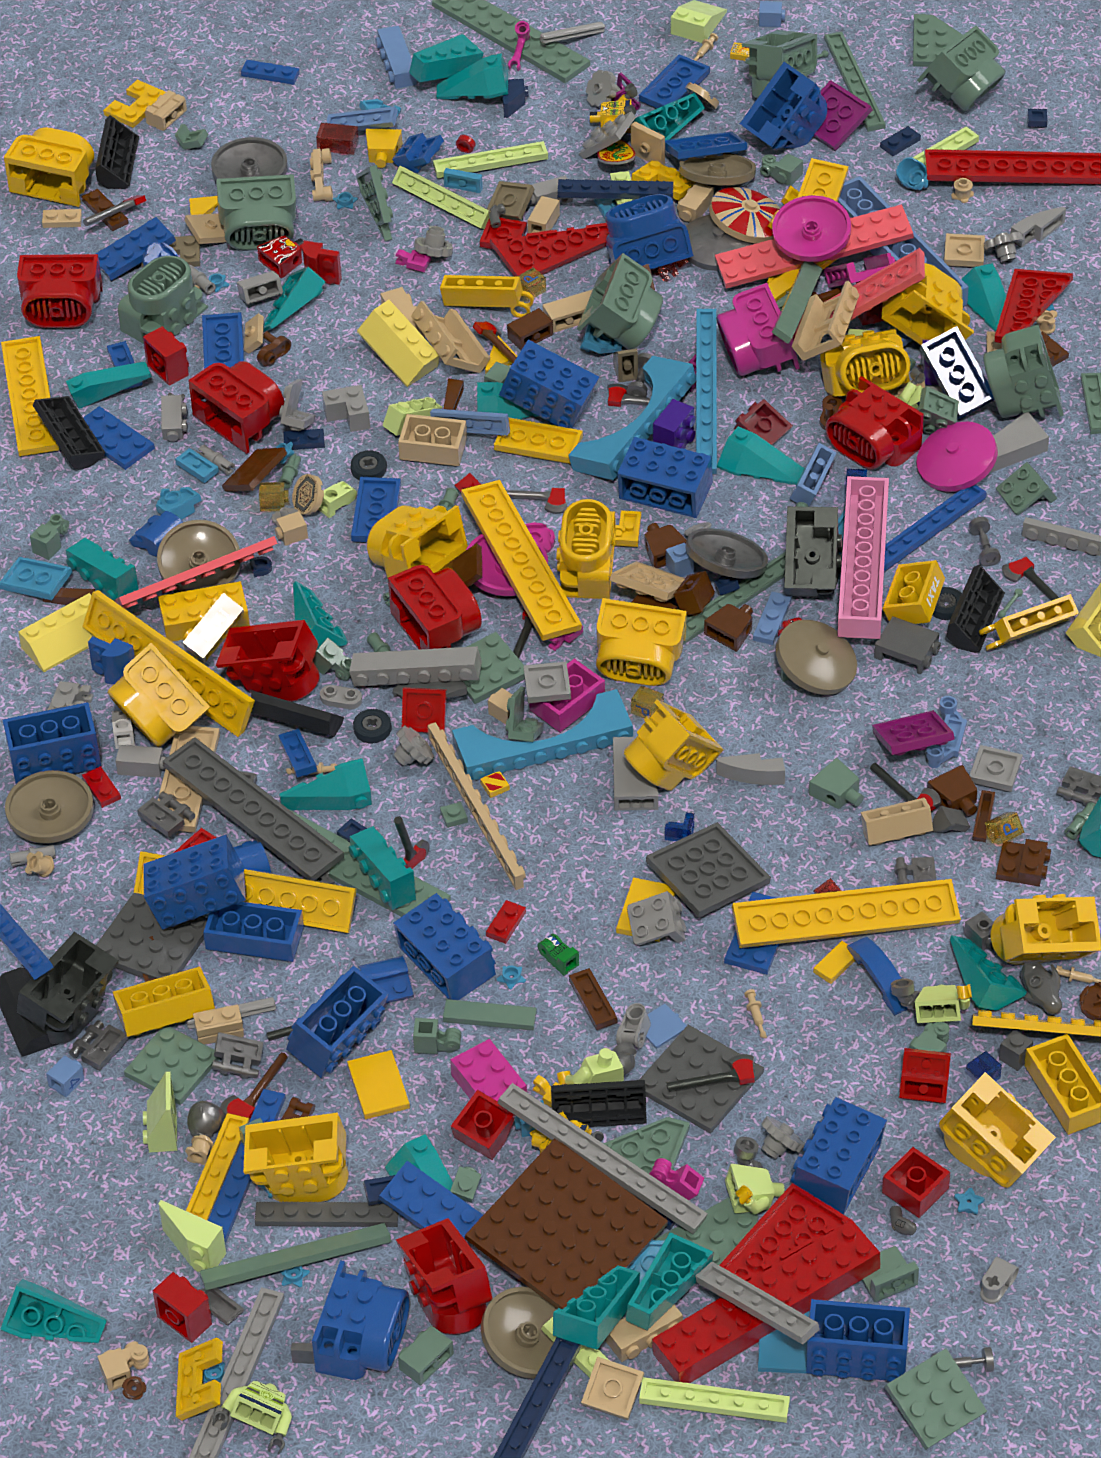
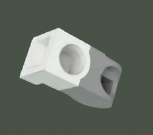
(122, 729)

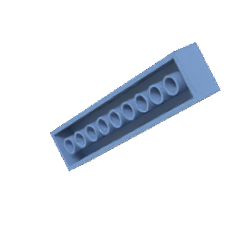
(861, 199)

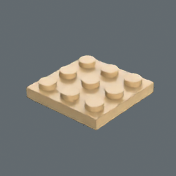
(647, 580)

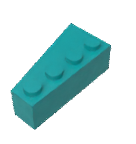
(444, 59)
(671, 117)
(102, 569)
(384, 870)
(667, 1280)
(598, 1310)

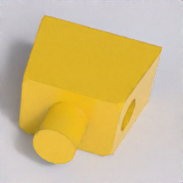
(383, 145)

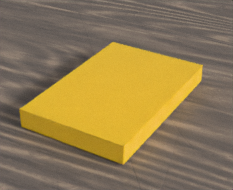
(639, 890)
(378, 1084)

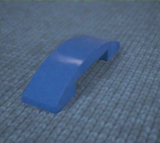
(880, 969)

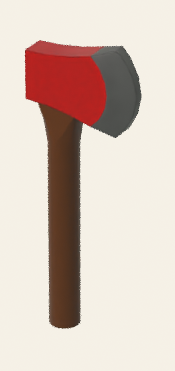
(491, 332)
(245, 1108)

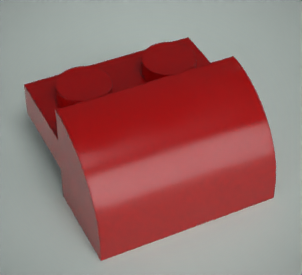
(322, 261)
(925, 1075)

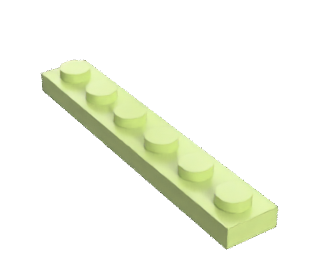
(492, 158)
(441, 197)
(714, 1400)

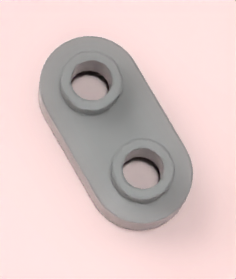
(339, 697)

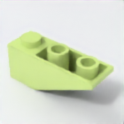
(397, 412)

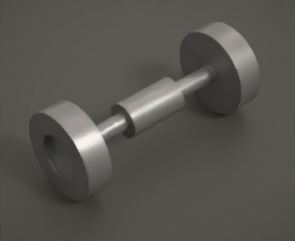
(638, 387)
(988, 556)
(987, 1359)

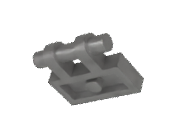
(1081, 782)
(161, 817)
(921, 868)
(104, 1046)
(237, 1049)

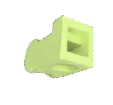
(336, 497)

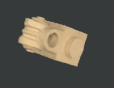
(116, 1363)

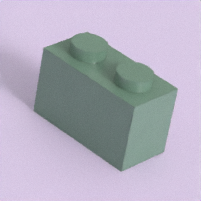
(425, 1355)

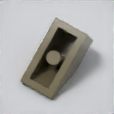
(626, 365)

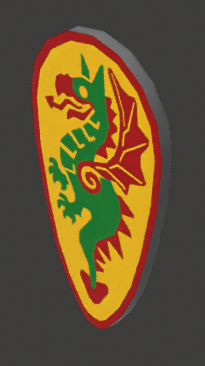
(617, 153)

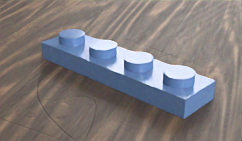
(366, 119)
(477, 421)

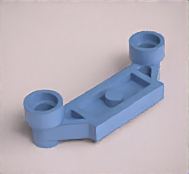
(940, 753)

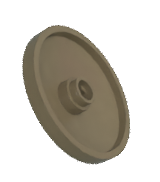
(718, 170)
(193, 545)
(816, 657)
(49, 806)
(514, 1331)

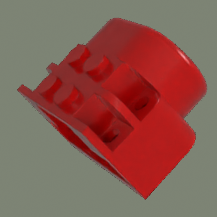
(59, 288)
(237, 401)
(875, 427)
(433, 606)
(272, 659)
(446, 1277)

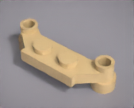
(317, 174)

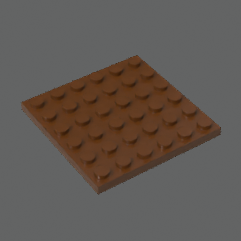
(564, 1226)

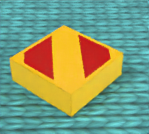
(494, 784)

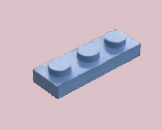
(772, 618)

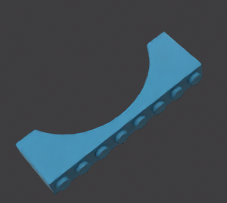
(605, 455)
(486, 754)

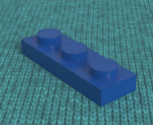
(270, 72)
(121, 355)
(297, 753)

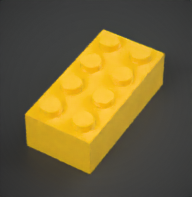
(182, 609)
(163, 1001)
(1065, 1082)

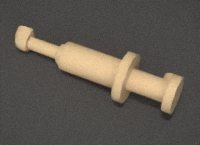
(707, 44)
(320, 768)
(1076, 975)
(754, 1006)

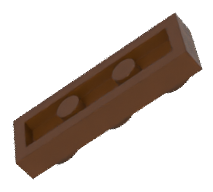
(98, 202)
(593, 999)

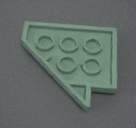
(931, 38)
(375, 198)
(652, 1142)
(720, 1230)

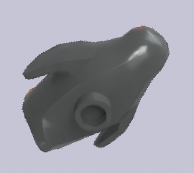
(1042, 986)

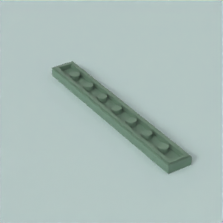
(853, 78)
(796, 301)
(748, 589)
(295, 1256)

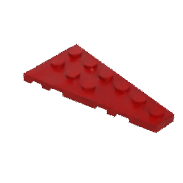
(549, 248)
(1028, 298)
(782, 1231)

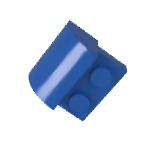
(417, 151)
(154, 531)
(110, 658)
(253, 856)
(391, 976)

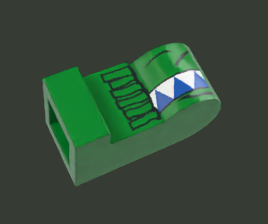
(558, 954)

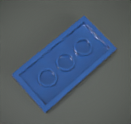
(672, 81)
(704, 145)
(129, 250)
(222, 339)
(117, 439)
(374, 501)
(752, 958)
(427, 1201)

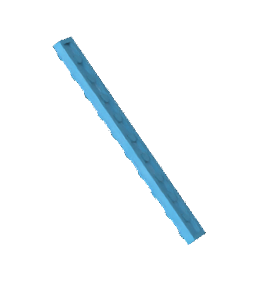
(706, 384)

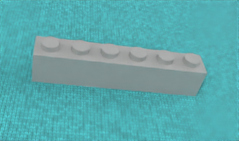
(415, 666)

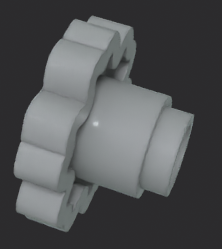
(601, 88)
(434, 243)
(1004, 245)
(412, 747)
(780, 1138)

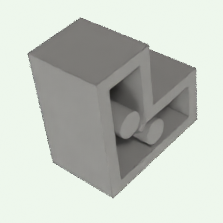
(347, 404)

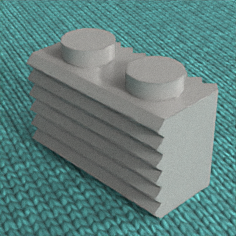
(259, 287)

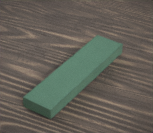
(1092, 396)
(489, 1014)

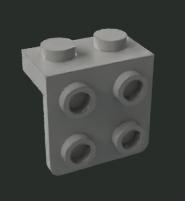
(288, 412)
(656, 919)

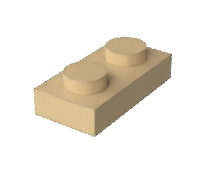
(62, 218)

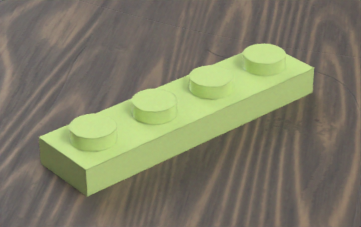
(958, 141)

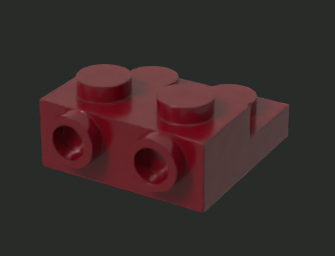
(764, 422)

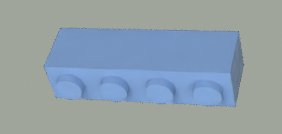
(395, 56)

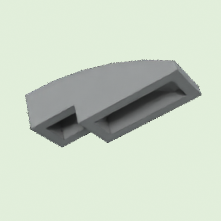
(1039, 225)
(752, 769)

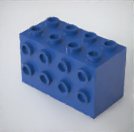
(548, 385)
(665, 477)
(52, 741)
(194, 882)
(445, 947)
(337, 1022)
(839, 1153)
(858, 1340)

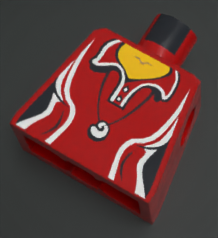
(281, 255)

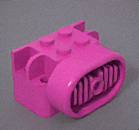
(749, 332)

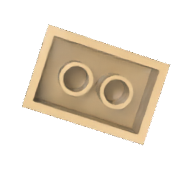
(432, 440)

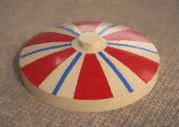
(743, 214)

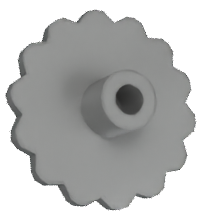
(283, 512)
(699, 526)

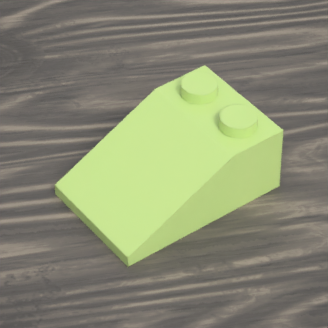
(696, 20)
(161, 1118)
(194, 1237)

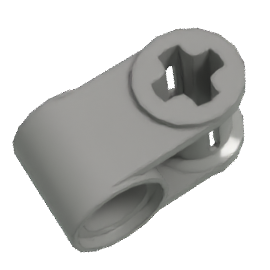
(634, 1026)
(997, 1280)

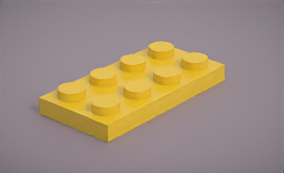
(539, 440)

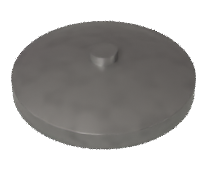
(249, 159)
(708, 241)
(726, 553)

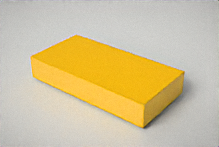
(834, 963)

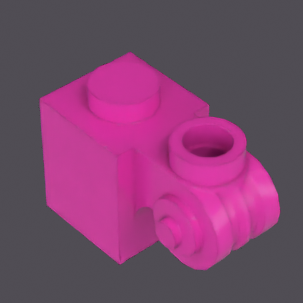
(683, 1180)

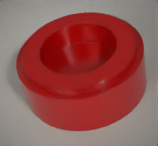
(465, 143)

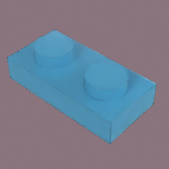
(463, 180)
(197, 465)

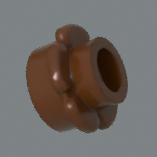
(129, 1383)

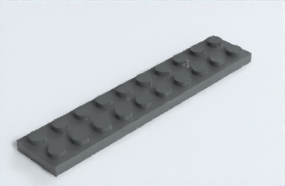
(253, 809)

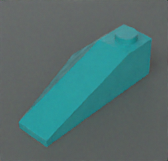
(985, 293)
(490, 401)
(754, 456)
(339, 790)
(422, 1155)

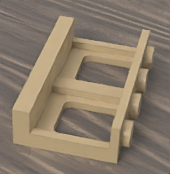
(816, 322)
(451, 337)

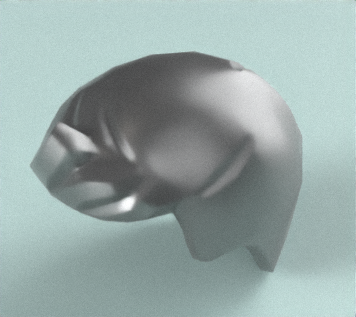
(204, 1118)

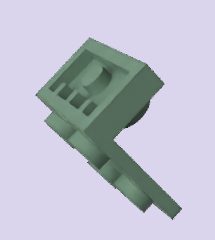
(938, 410)
(1024, 489)
(515, 725)
(892, 1276)

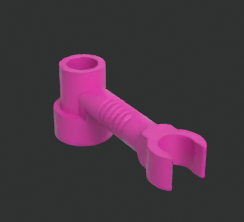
(523, 32)

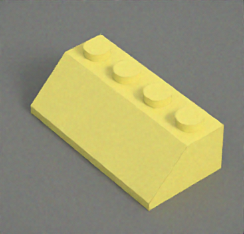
(398, 343)
(1086, 627)
(57, 635)

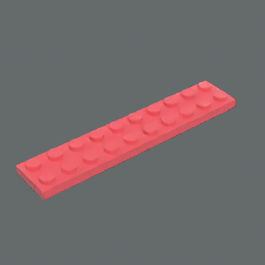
(767, 260)

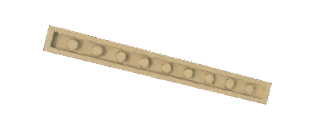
(478, 810)

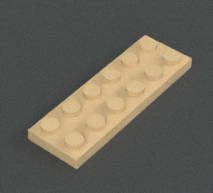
(176, 787)

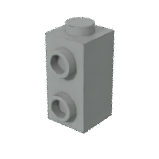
(547, 189)
(172, 417)
(140, 761)

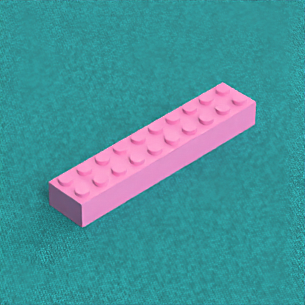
(863, 558)

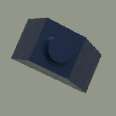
(515, 98)

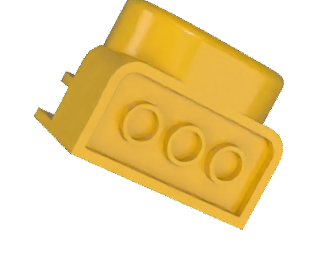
(49, 165)
(928, 307)
(871, 355)
(416, 537)
(586, 549)
(639, 641)
(157, 697)
(671, 747)
(1047, 929)
(993, 1132)
(298, 1157)

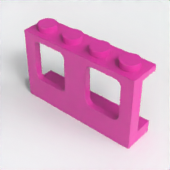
(840, 274)

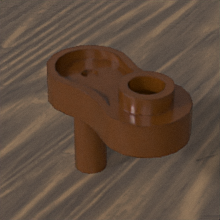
(277, 348)
(830, 406)

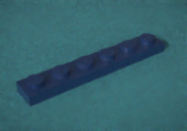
(612, 189)
(538, 1399)

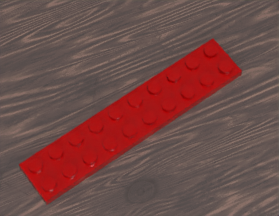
(1013, 166)

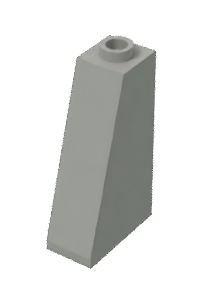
(1019, 441)
(630, 787)

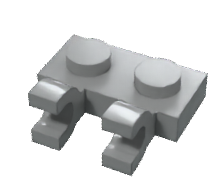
(68, 694)

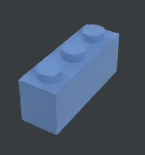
(813, 474)

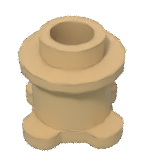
(963, 190)
(1047, 321)
(39, 864)
(199, 1150)

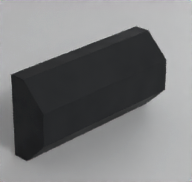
(116, 155)
(69, 431)
(974, 611)
(296, 714)
(25, 1035)
(602, 1102)

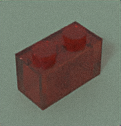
(338, 138)

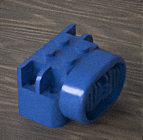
(787, 110)
(647, 232)
(359, 1326)

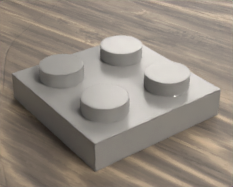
(547, 682)
(996, 768)

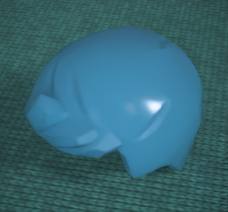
(912, 173)

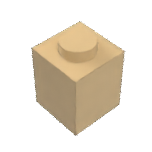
(291, 528)
(498, 705)

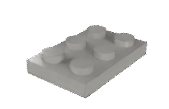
(607, 135)

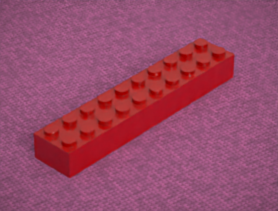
(726, 1330)

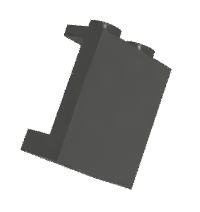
(908, 643)

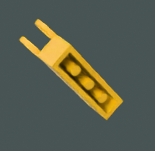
(485, 292)
(1031, 620)

